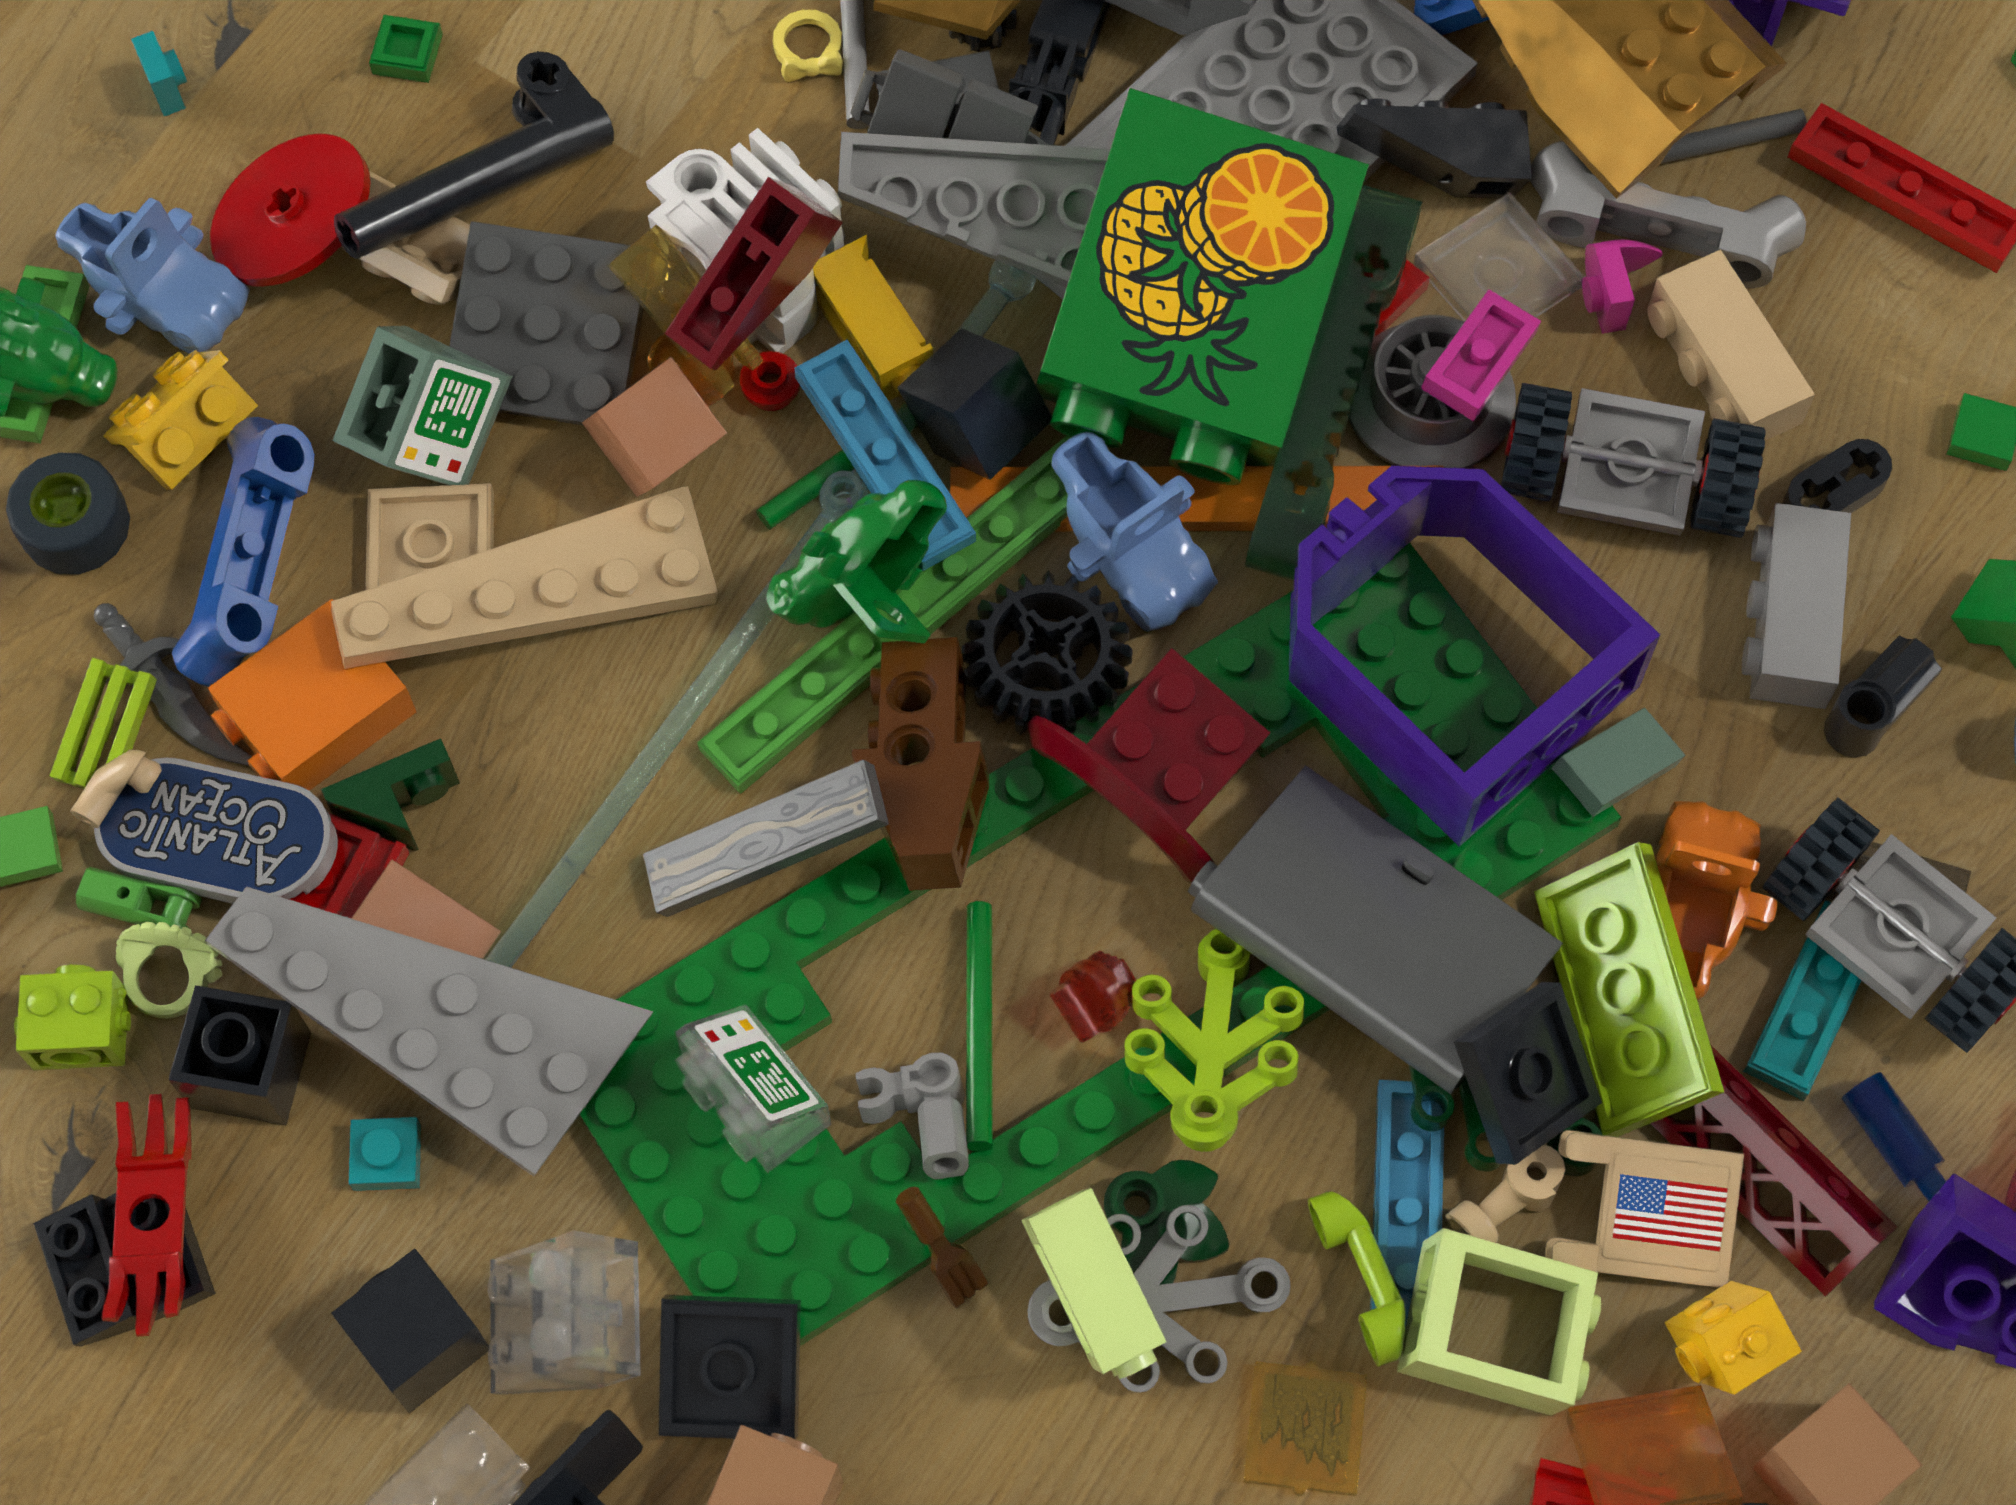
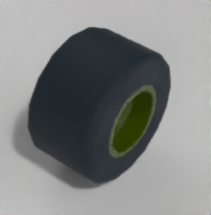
(74, 492)

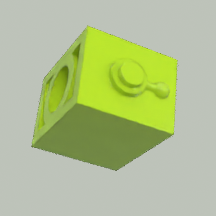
(72, 1019)

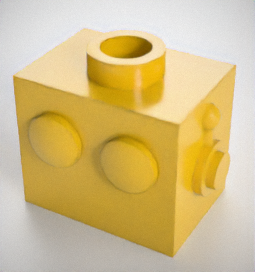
(1732, 1337)

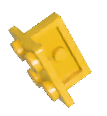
(181, 415)

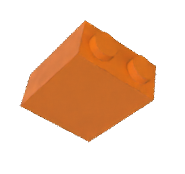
(303, 707)

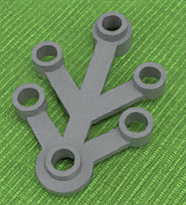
(1172, 1296)

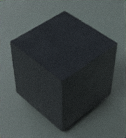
(975, 403)
(240, 1055)
(411, 1330)

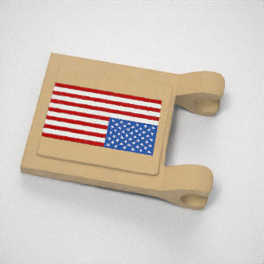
(1661, 1210)

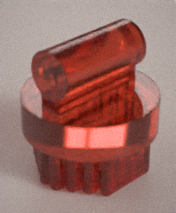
(1094, 994)

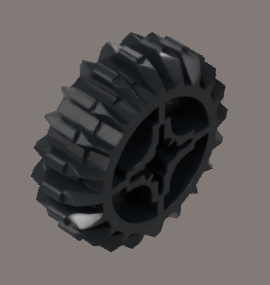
(1079, 625)

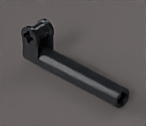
(558, 129)

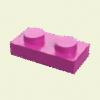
(1480, 355)

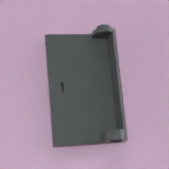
(1372, 924)

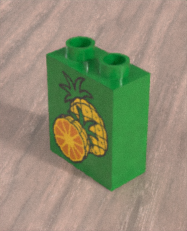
(1199, 287)

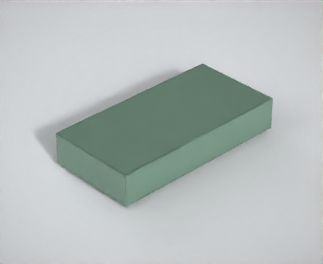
(1618, 761)

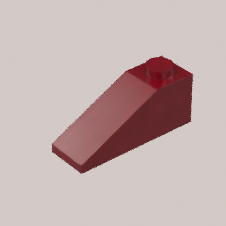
(753, 271)

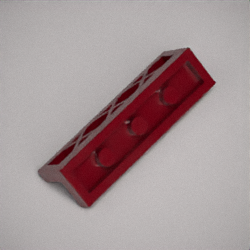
(1796, 1164)

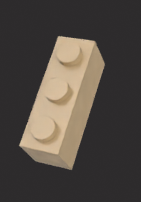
(1728, 346)

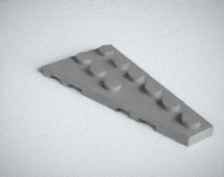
(988, 196)
(466, 1034)

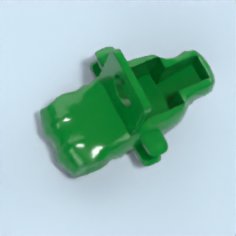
(46, 355)
(862, 563)

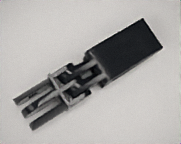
(1060, 56)

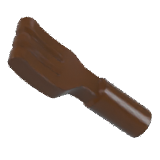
(950, 1262)

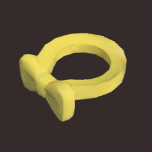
(795, 68)

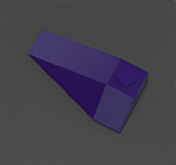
(1957, 1273)

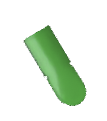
(133, 899)

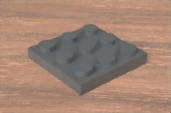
(547, 318)

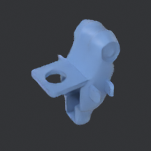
(152, 273)
(1132, 532)

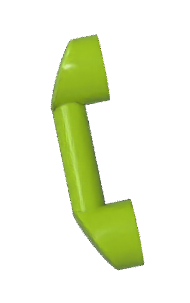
(1339, 1223)

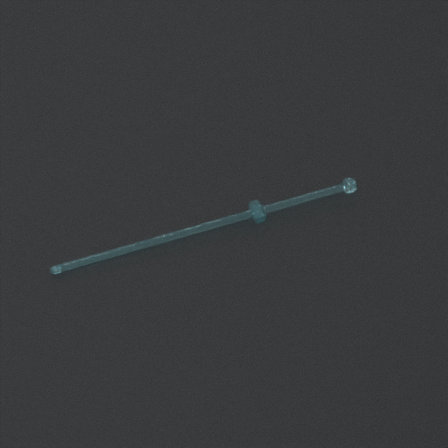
(836, 498)

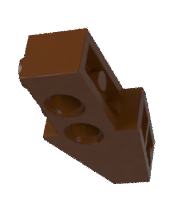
(939, 801)

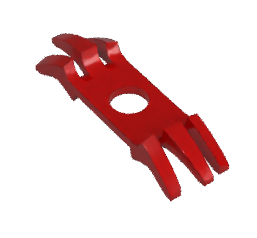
(139, 1179)

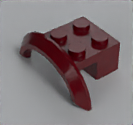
(1161, 755)

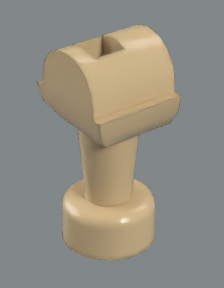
(1525, 1185)

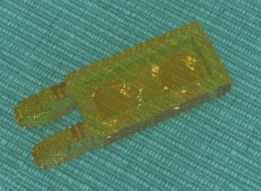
(661, 284)

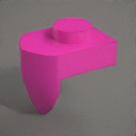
(1607, 283)

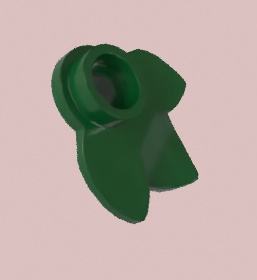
(1165, 1190)

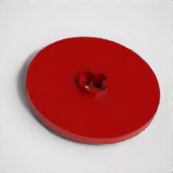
(283, 209)

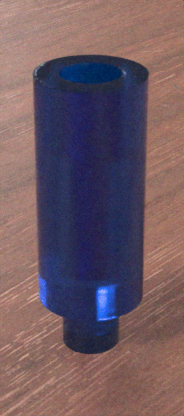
(1896, 1134)

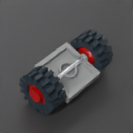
(1633, 461)
(1898, 924)

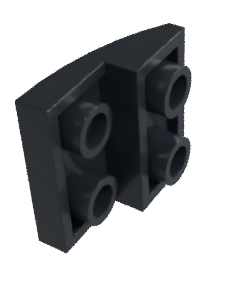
(78, 1253)

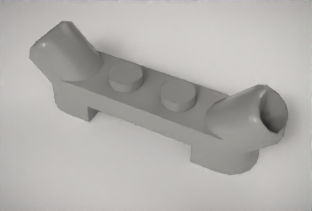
(1580, 204)

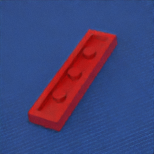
(1907, 187)

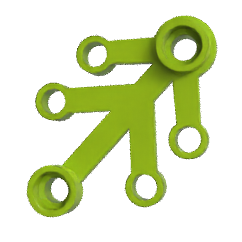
(1213, 1047)

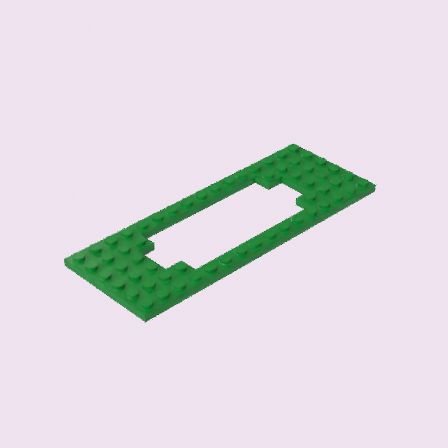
(829, 1221)

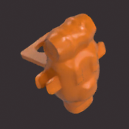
(1707, 876)

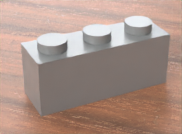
(1797, 605)

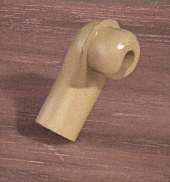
(109, 782)

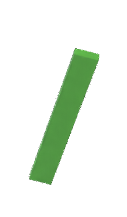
(842, 661)

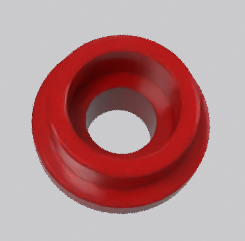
(770, 395)

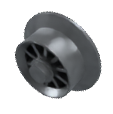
(1411, 425)

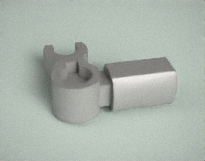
(935, 1092)

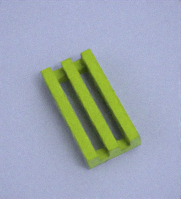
(83, 714)

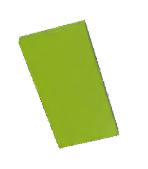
(1629, 990)

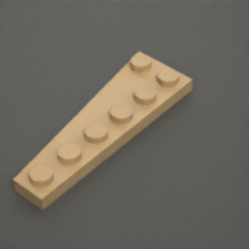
(574, 576)

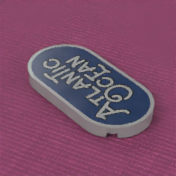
(219, 833)

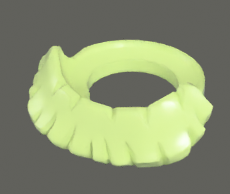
(139, 944)

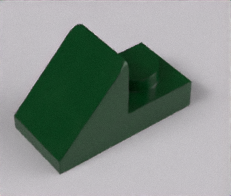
(379, 793)

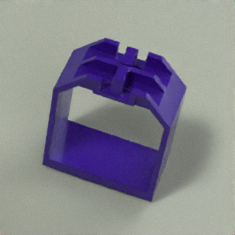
(1477, 508)

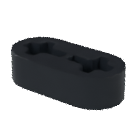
(1831, 473)

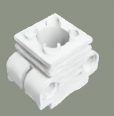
(706, 199)

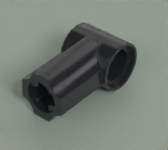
(1881, 696)

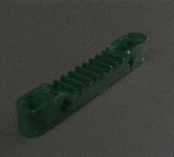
(1376, 245)

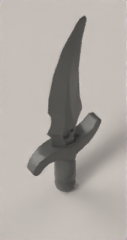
(171, 692)

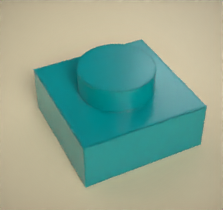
(162, 72)
(385, 1154)

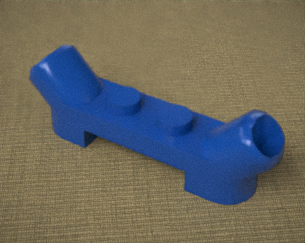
(232, 606)

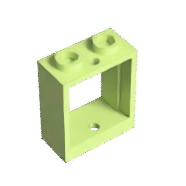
(1095, 1284)
(1433, 1311)

